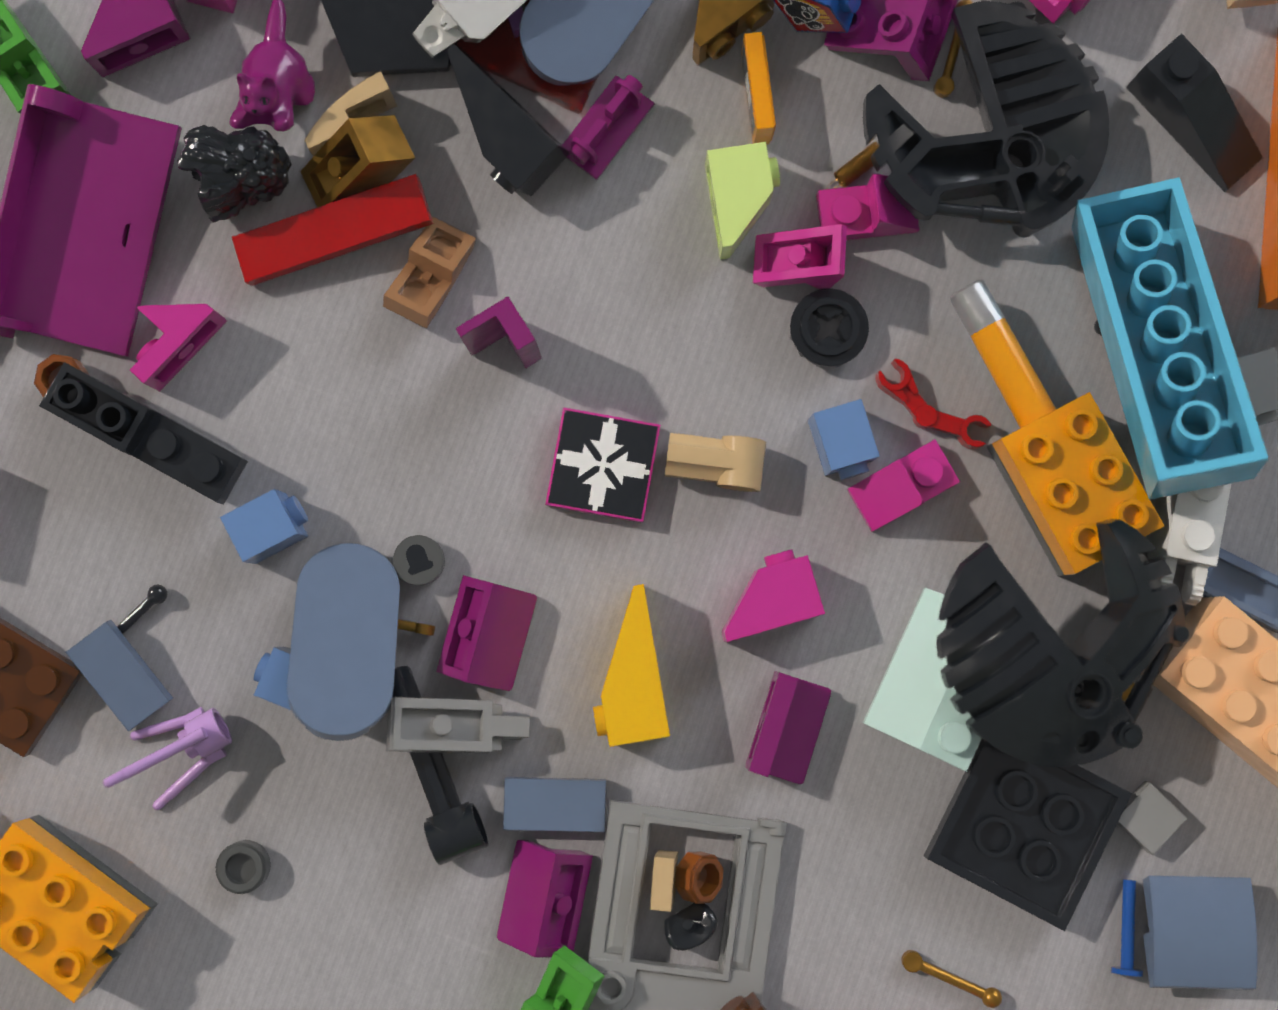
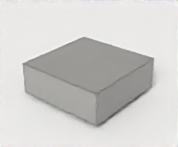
(1150, 818)

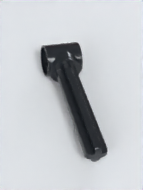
(454, 827)

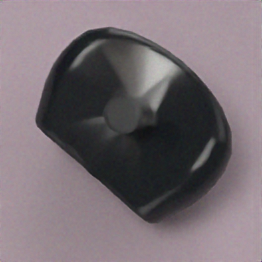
(690, 927)

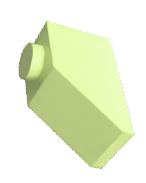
(739, 190)

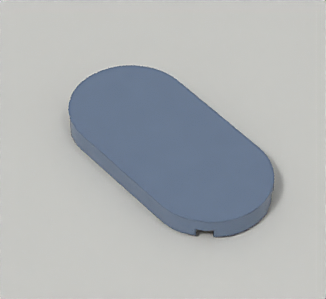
(576, 38)
(343, 641)

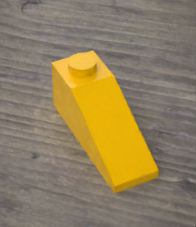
(632, 689)

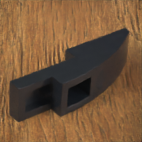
(143, 433)

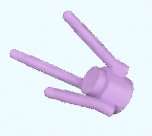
(203, 735)

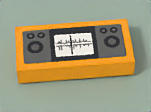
(758, 87)

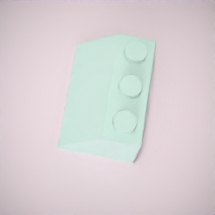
(912, 695)

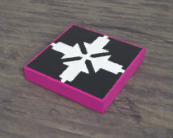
(603, 465)

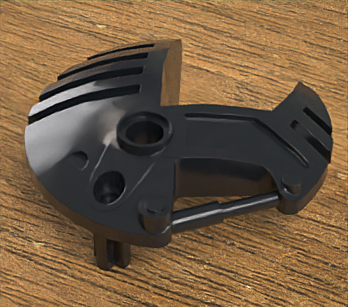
(1033, 106)
(1024, 678)

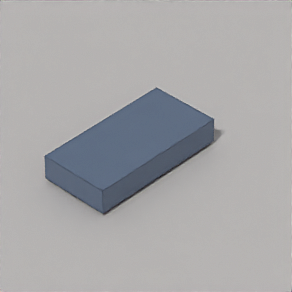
(1246, 586)
(119, 675)
(554, 804)

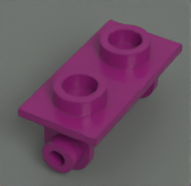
(607, 125)

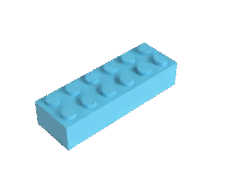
(1167, 340)

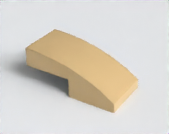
(364, 100)

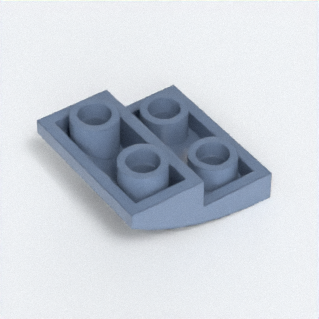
(1200, 932)

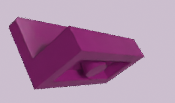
(499, 322)
(486, 634)
(788, 728)
(543, 898)

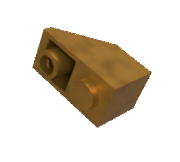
(723, 21)

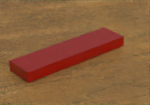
(332, 230)

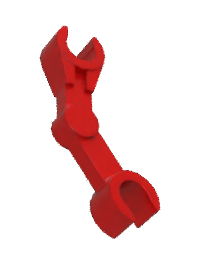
(925, 415)

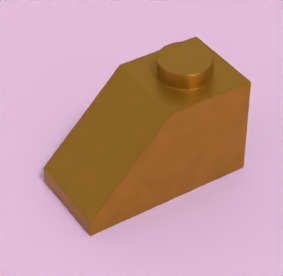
(357, 158)

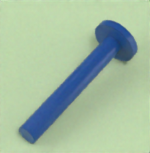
(1128, 931)

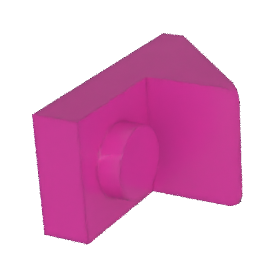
(865, 210)
(801, 257)
(185, 333)
(903, 485)

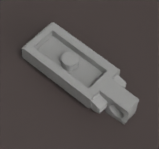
(450, 726)

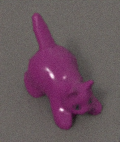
(272, 79)

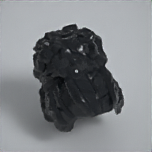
(234, 168)

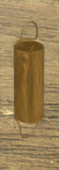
(855, 167)

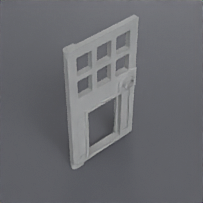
(746, 923)

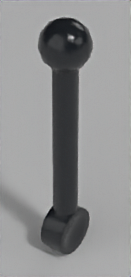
(156, 595)

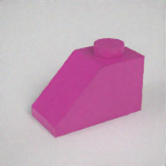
(775, 597)

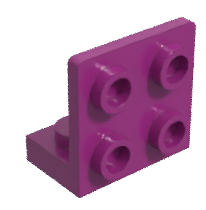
(898, 28)

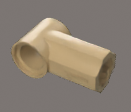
(728, 462)

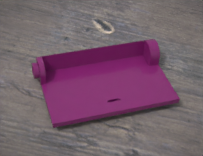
(65, 218)

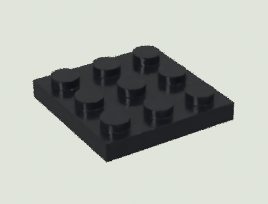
(1028, 831)

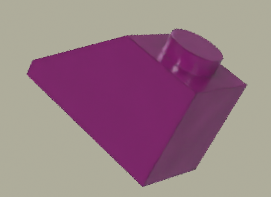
(132, 32)

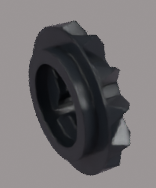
(829, 305)

